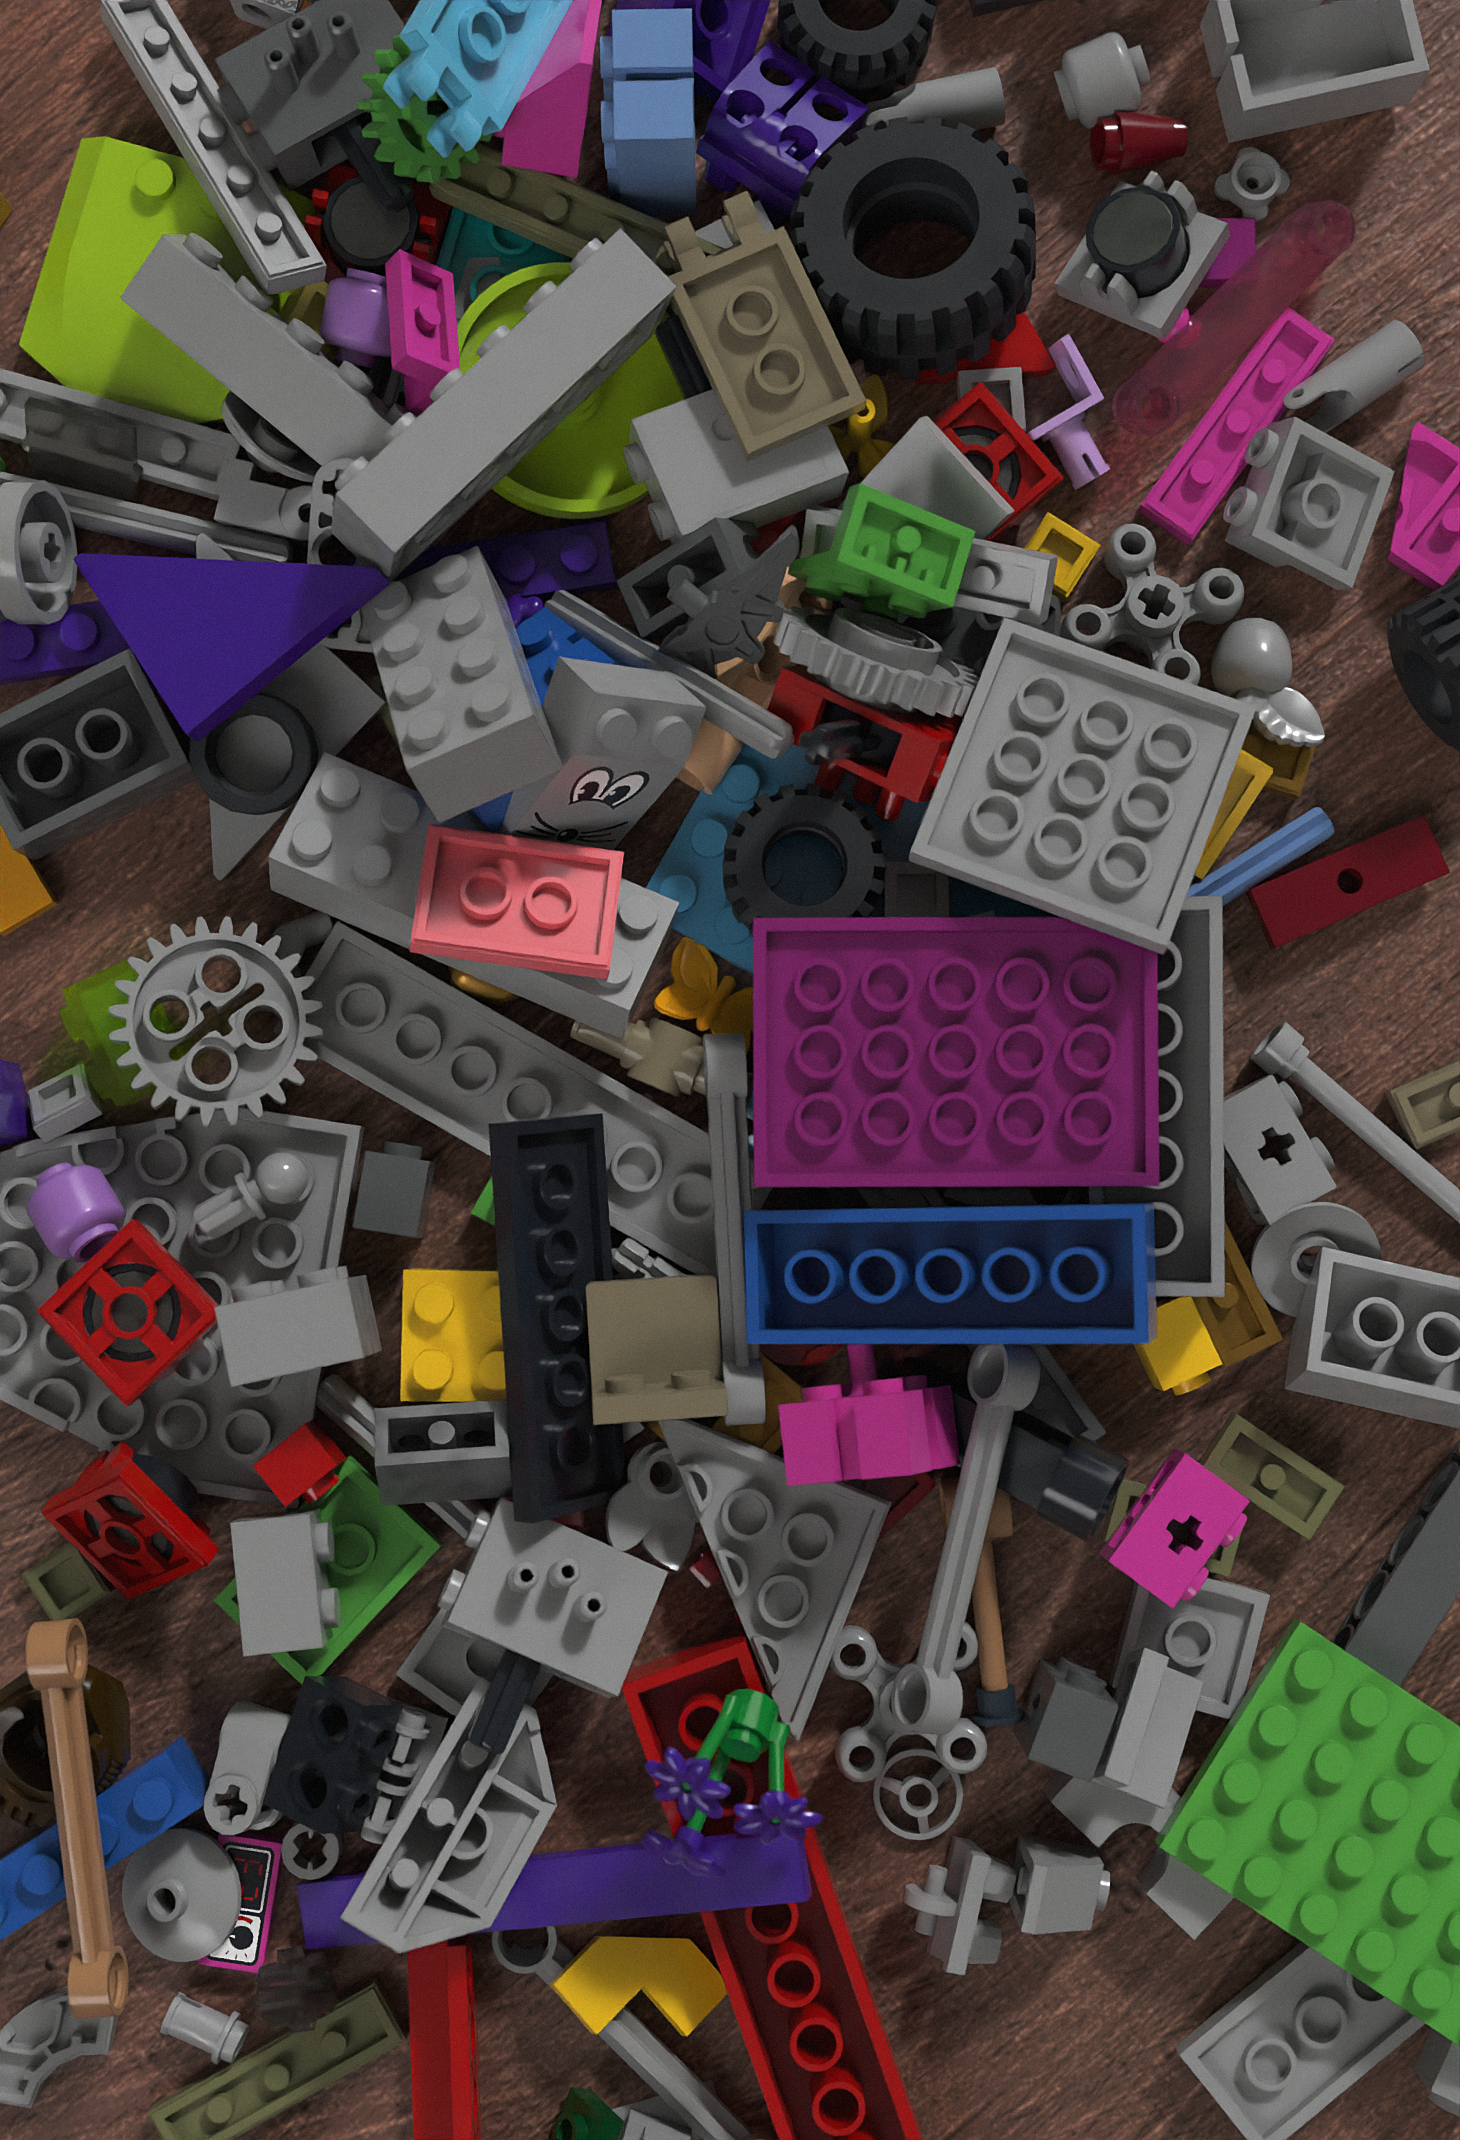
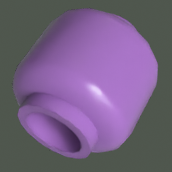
(357, 317)
(75, 1211)

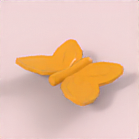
(699, 998)

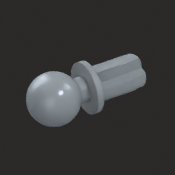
(278, 1179)

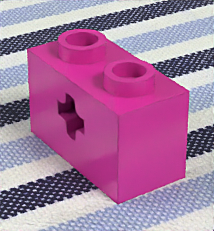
(1183, 1493)

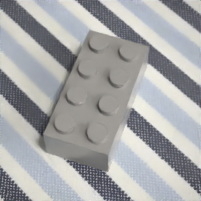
(458, 685)

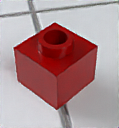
(302, 1465)

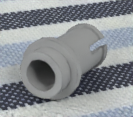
(205, 2028)

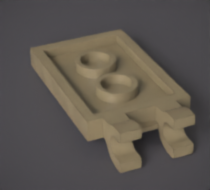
(760, 332)

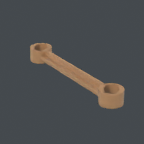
(58, 1668)

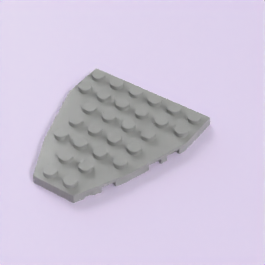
(159, 1178)

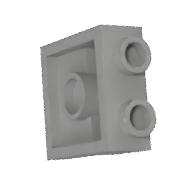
(1307, 502)

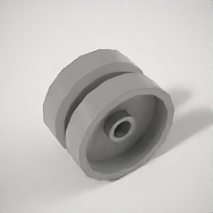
(35, 553)

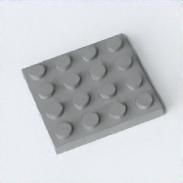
(1083, 785)

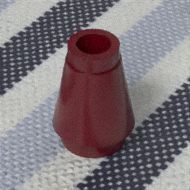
(1136, 140)

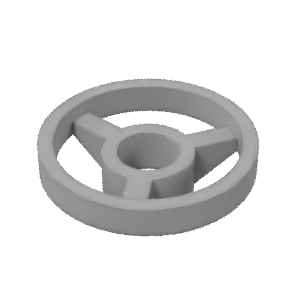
(901, 1788)

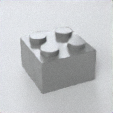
(299, 1329)

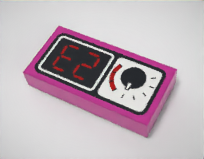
(259, 1869)

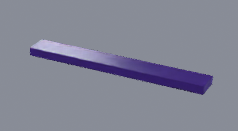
(600, 1887)

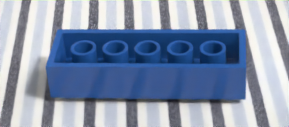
(951, 1275)

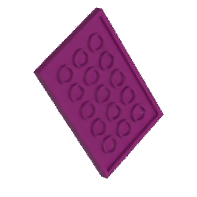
(953, 1053)

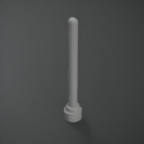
(1284, 1054)

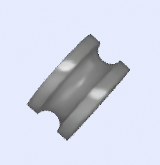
(310, 1869)

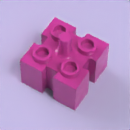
(868, 1427)

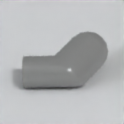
(303, 934)

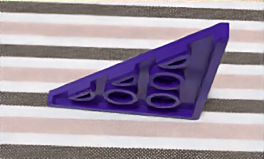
(222, 627)

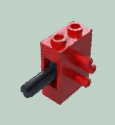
(879, 745)

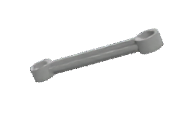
(731, 1193)
(929, 1693)
(641, 2050)

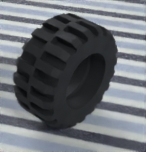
(905, 177)

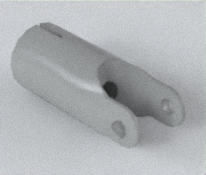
(963, 98)
(1359, 376)

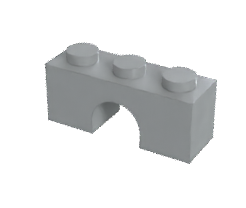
(1170, 1883)

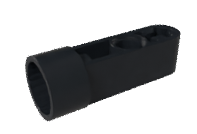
(1057, 1474)

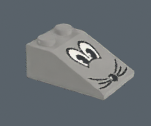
(619, 747)

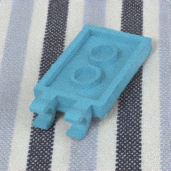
(475, 60)

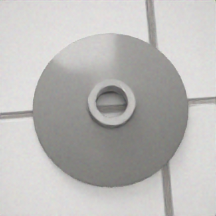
(265, 443)
(1277, 1257)
(204, 1890)

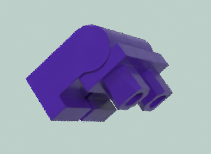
(772, 132)

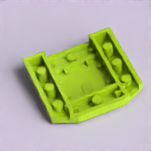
(105, 230)

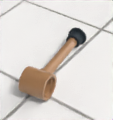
(995, 1697)

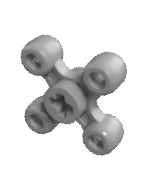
(1160, 594)
(880, 1728)

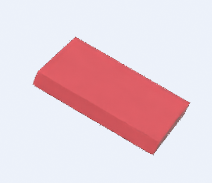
(517, 902)

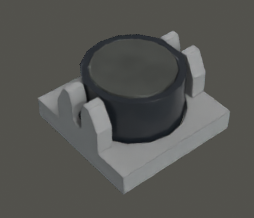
(1137, 255)

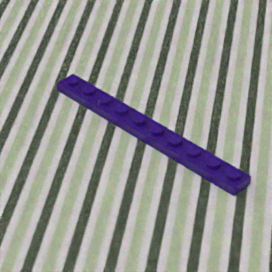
(525, 563)

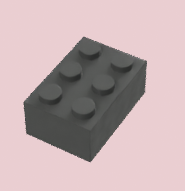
(87, 755)

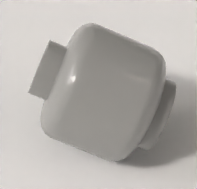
(1101, 78)

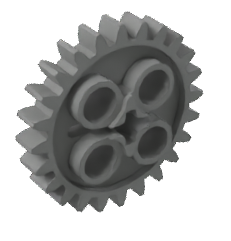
(177, 976)

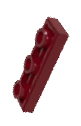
(1379, 871)

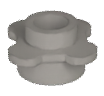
(1255, 166)

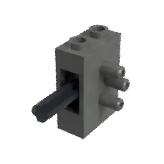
(303, 90)

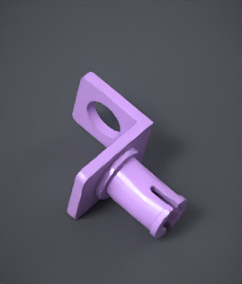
(1067, 429)

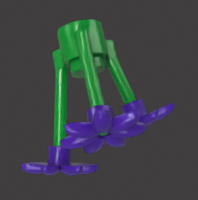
(743, 1732)

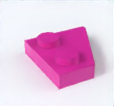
(1428, 510)

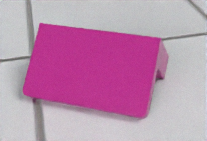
(421, 326)

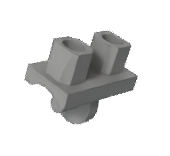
(952, 1903)

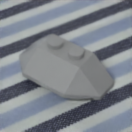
(458, 1837)

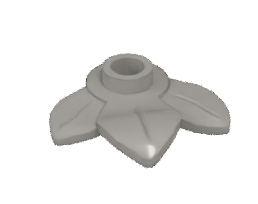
(651, 1514)

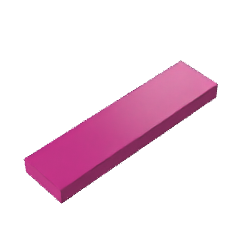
(1248, 403)

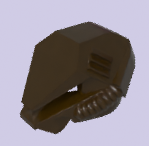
(24, 1753)

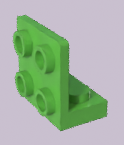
(888, 557)

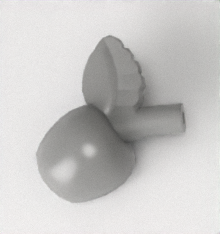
(1256, 667)

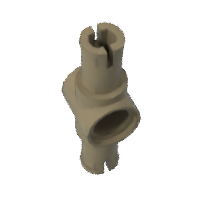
(655, 1055)

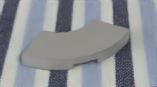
(41, 2040)

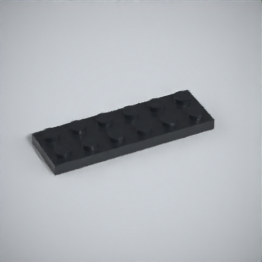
(549, 1247)

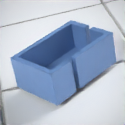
(650, 111)

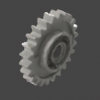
(876, 660)

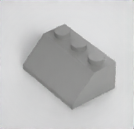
(1379, 1337)

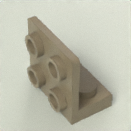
(655, 1349)

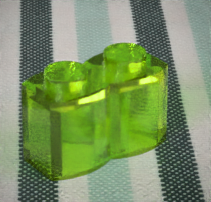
(89, 1020)

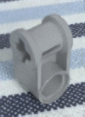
(243, 1767)

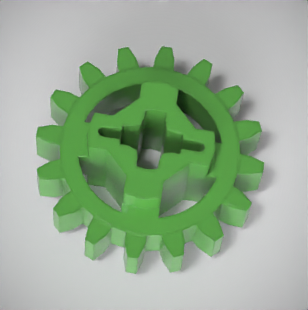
(405, 129)

